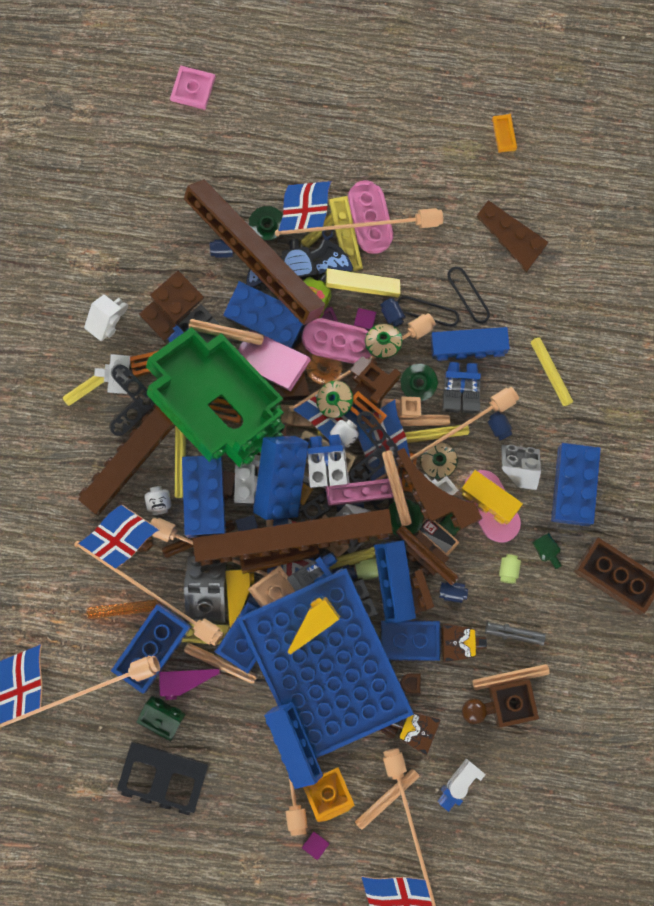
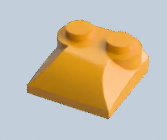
(329, 796)

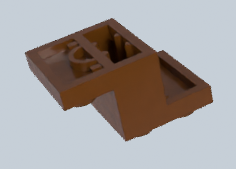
(170, 305)

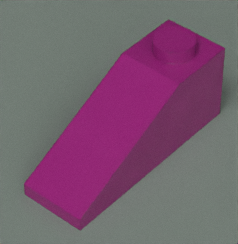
(180, 682)

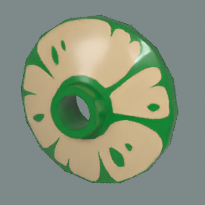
(383, 348)
(342, 402)

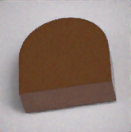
(411, 683)

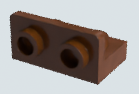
(420, 591)

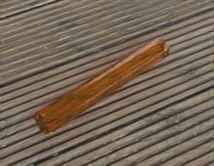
(121, 609)

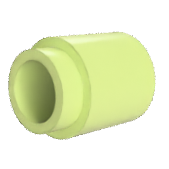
(367, 569)
(509, 569)

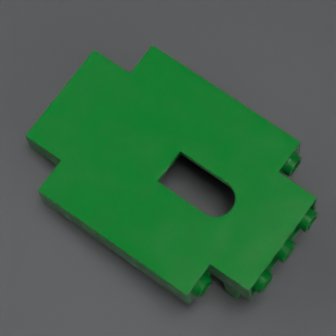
(195, 375)

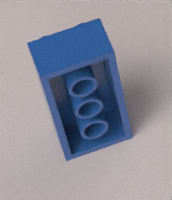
(264, 315)
(280, 477)
(575, 484)
(203, 496)
(157, 637)

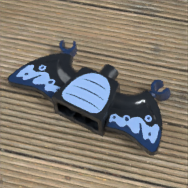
(307, 262)

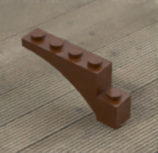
(434, 500)

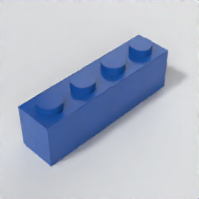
(469, 343)
(395, 581)
(293, 745)

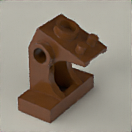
(382, 383)

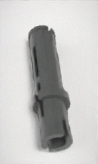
(537, 638)

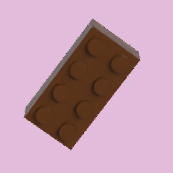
(617, 576)

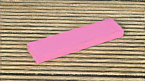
(359, 492)

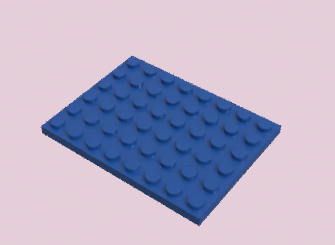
(337, 678)

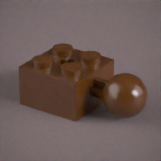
(525, 710)

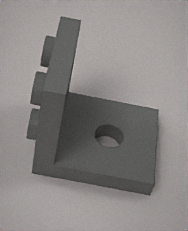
(205, 589)

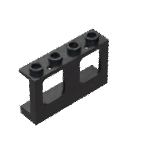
(165, 764)

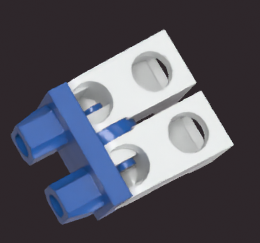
(327, 458)
(458, 785)

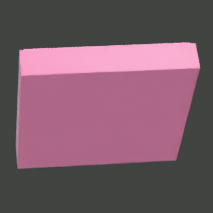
(192, 87)

